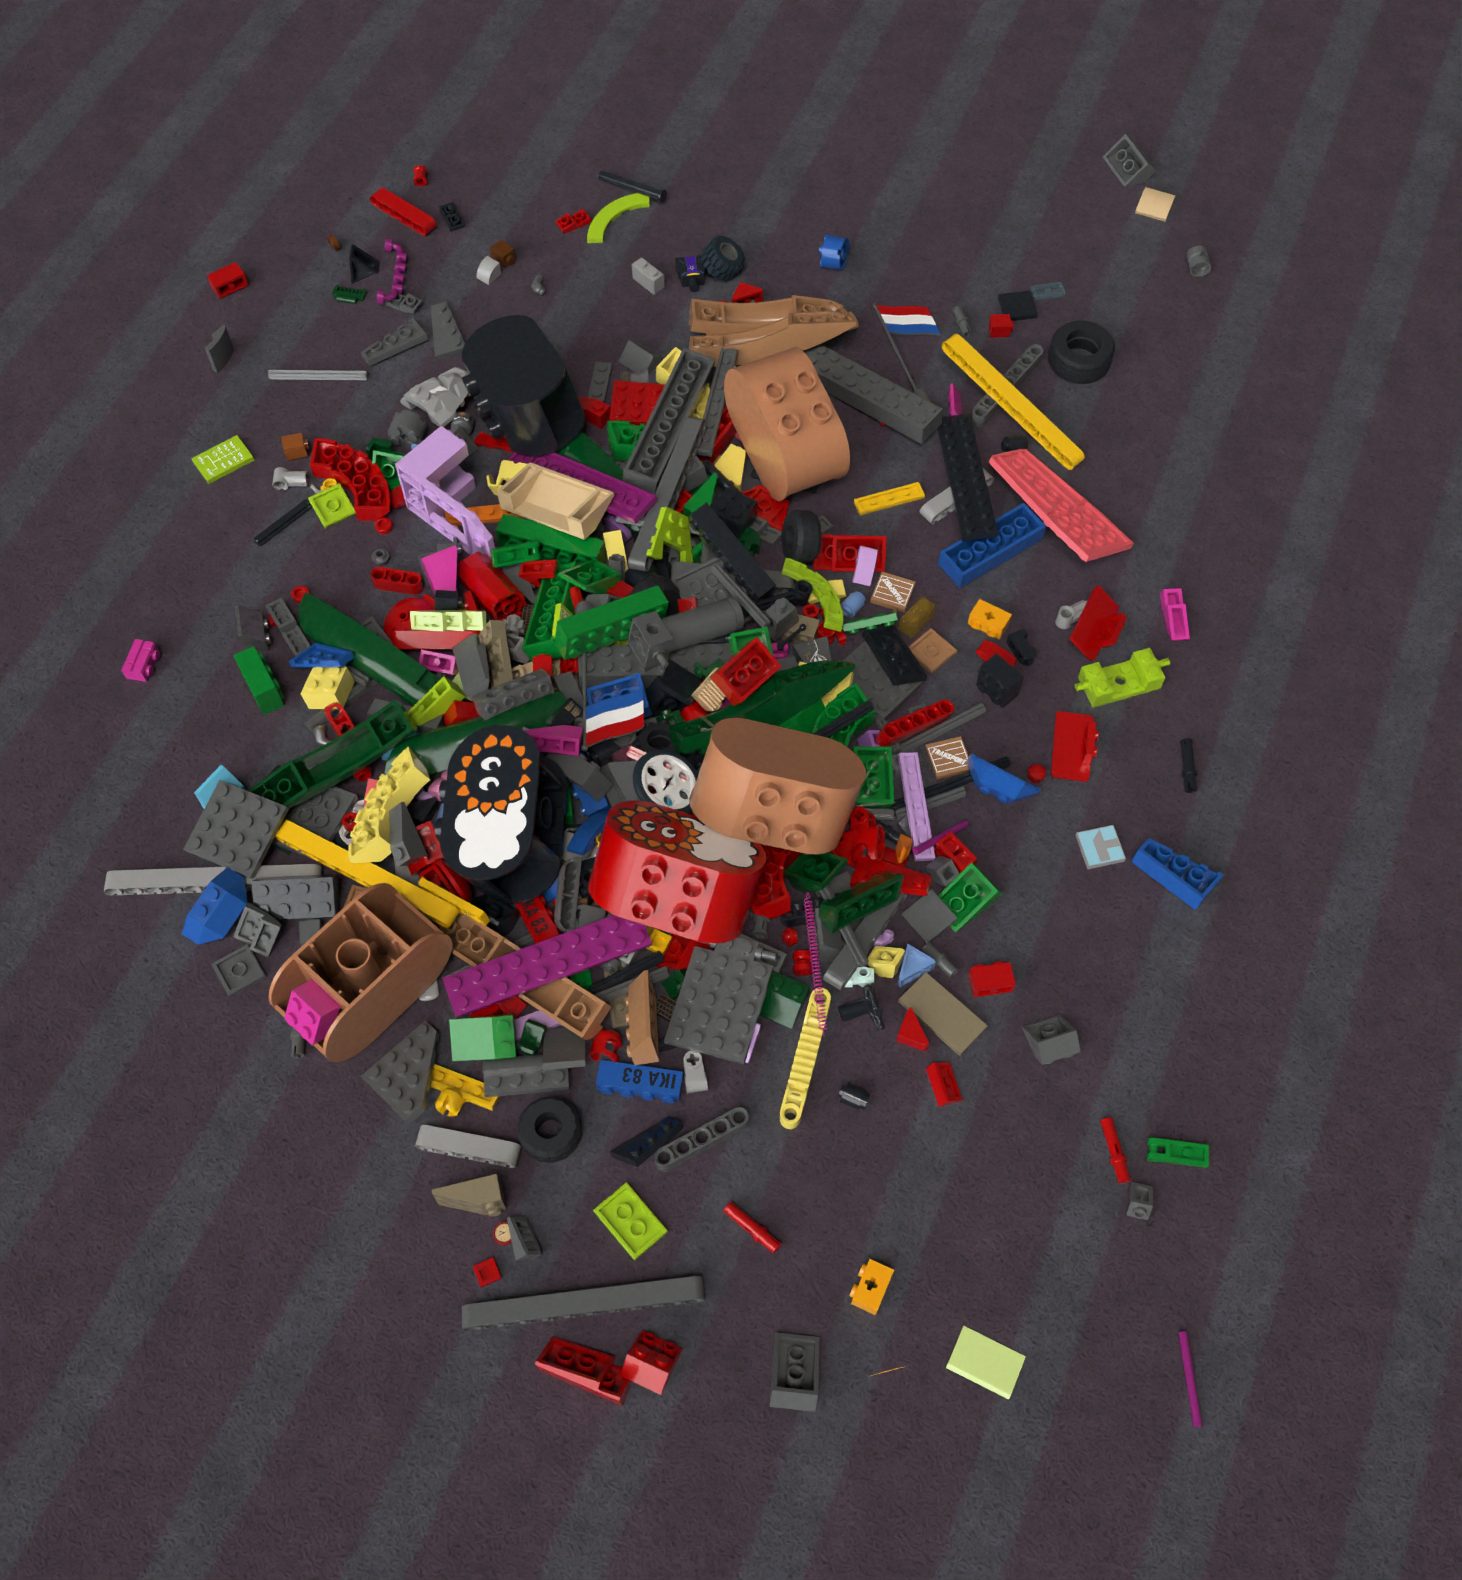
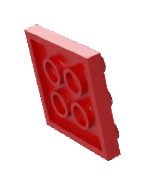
(634, 401)

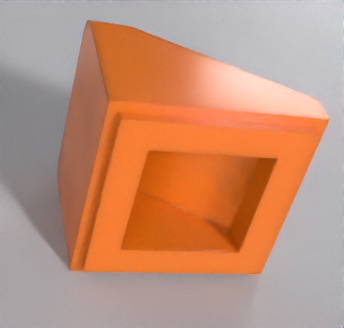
(903, 847)

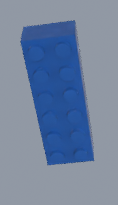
(973, 558)

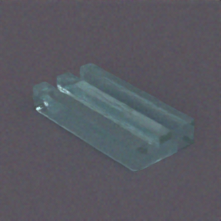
(1048, 293)

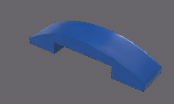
(584, 837)

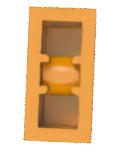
(989, 619)
(867, 1299)

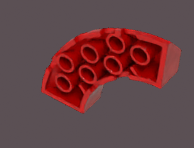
(355, 473)
(771, 894)

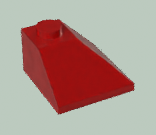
(680, 952)

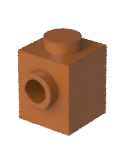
(295, 446)

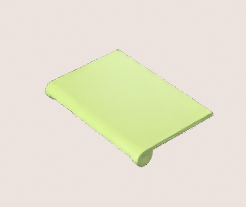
(986, 1362)

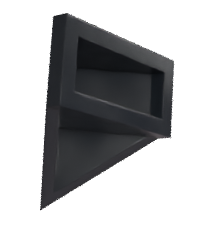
(361, 264)

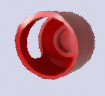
(599, 1045)

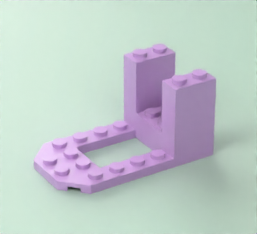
(437, 484)

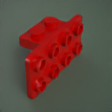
(1098, 624)
(1073, 746)

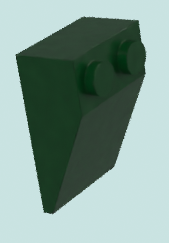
(814, 871)

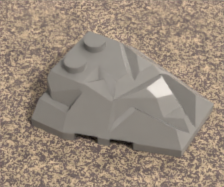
(439, 396)

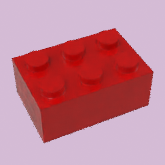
(745, 671)

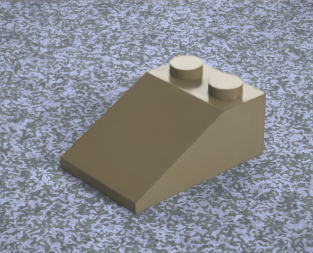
(476, 1196)

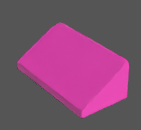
(954, 401)

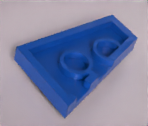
(322, 656)

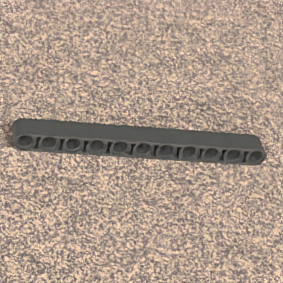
(668, 488)
(576, 1303)

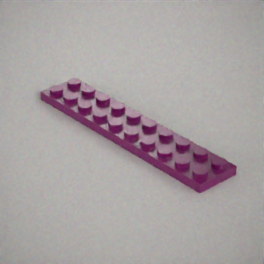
(628, 501)
(544, 963)

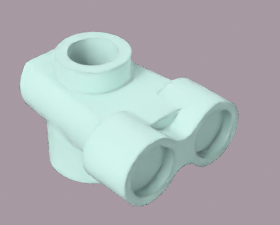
(857, 977)

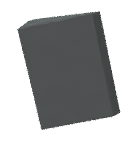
(639, 356)

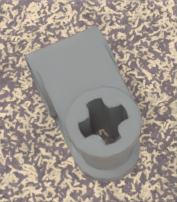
(694, 1075)

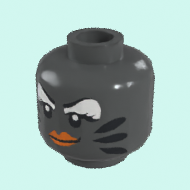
(465, 421)

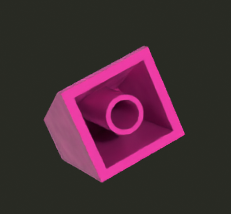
(441, 569)

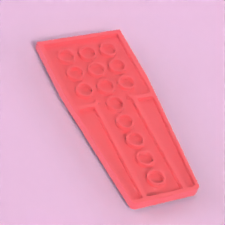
(1060, 506)

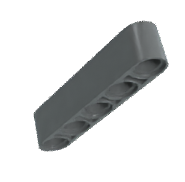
(696, 1148)

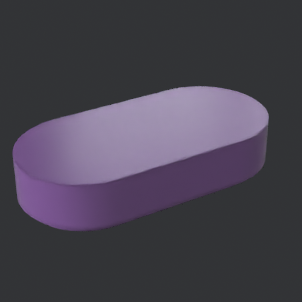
(611, 524)

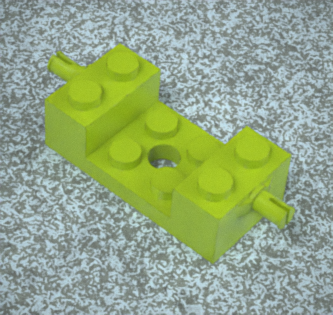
(1140, 676)

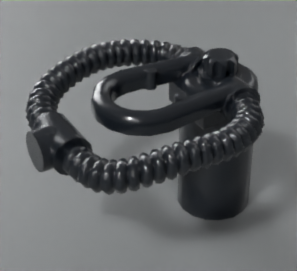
(863, 1006)

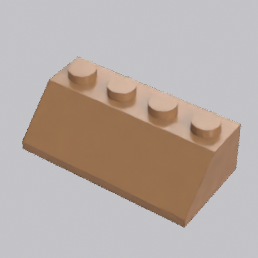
(642, 1021)

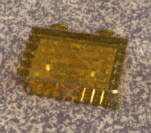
(916, 617)

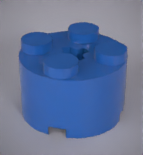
(834, 252)

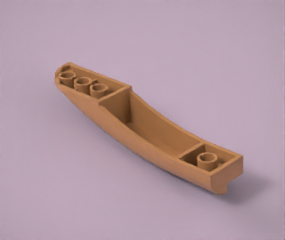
(730, 318)
(796, 330)
(560, 1000)

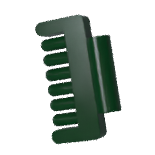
(348, 297)

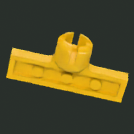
(457, 1090)

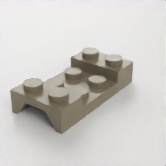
(497, 652)

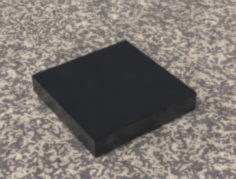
(1018, 305)
(679, 682)

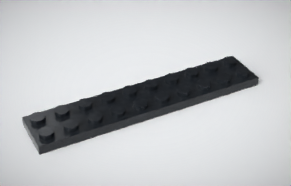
(966, 478)

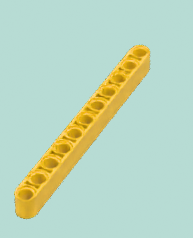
(1013, 401)
(365, 873)

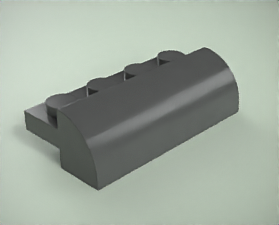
(522, 1076)

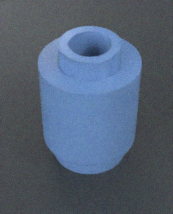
(853, 604)

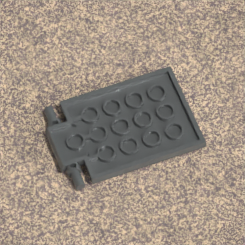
(721, 999)

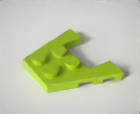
(672, 531)

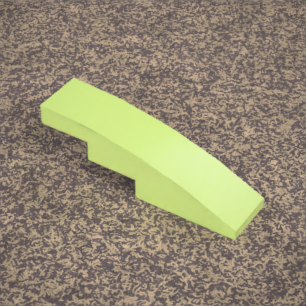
(448, 620)

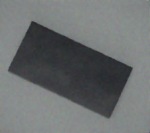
(894, 655)

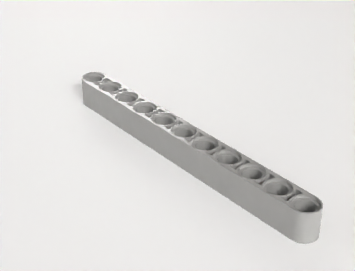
(189, 879)

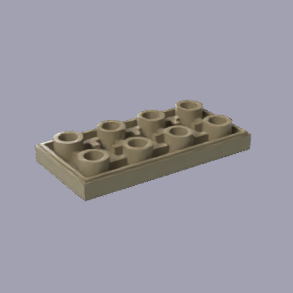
(943, 1013)

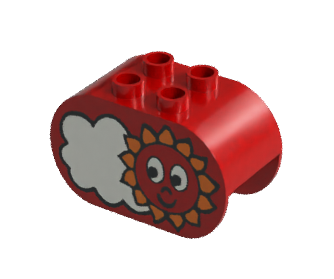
(674, 873)

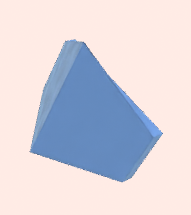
(914, 965)

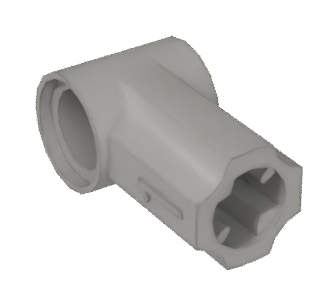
(284, 478)
(1069, 614)

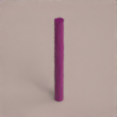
(932, 841)
(1190, 1379)

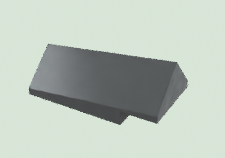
(472, 666)

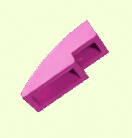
(1175, 614)

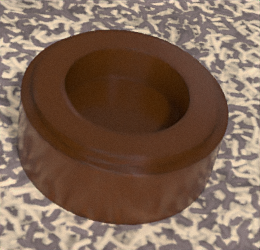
(333, 242)

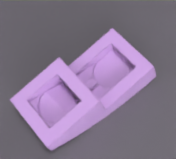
(865, 565)

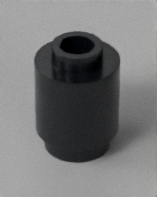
(1014, 442)
(854, 1096)

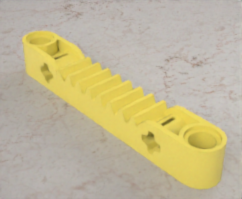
(804, 1060)

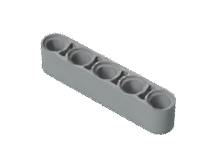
(943, 503)
(468, 1145)

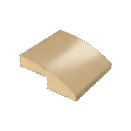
(1155, 204)

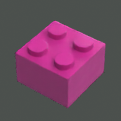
(311, 1011)

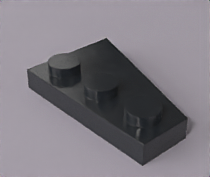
(646, 1143)

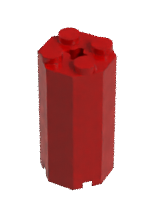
(490, 587)

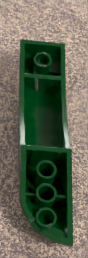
(371, 652)

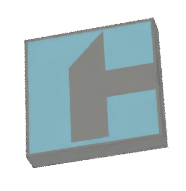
(1100, 847)

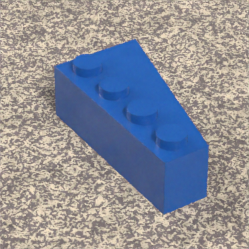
(1177, 873)

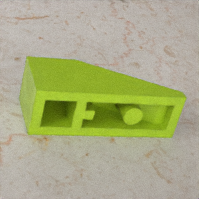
(436, 701)

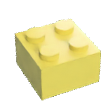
(327, 686)

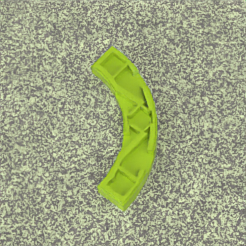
(611, 212)
(821, 589)

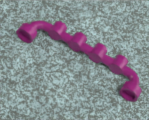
(398, 277)

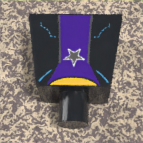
(690, 272)

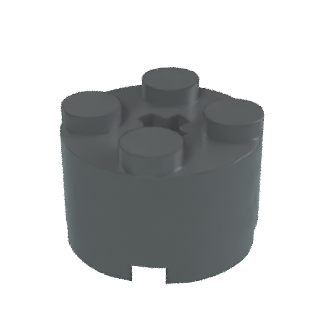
(406, 429)

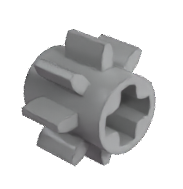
(514, 625)

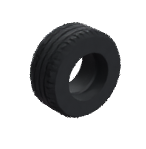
(1085, 336)

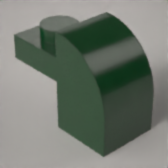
(751, 541)

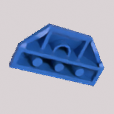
(999, 782)
(217, 908)

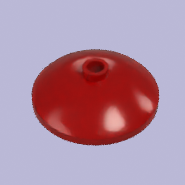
(395, 615)
(457, 882)

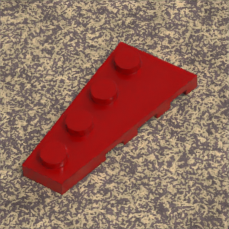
(913, 881)

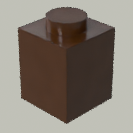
(503, 253)

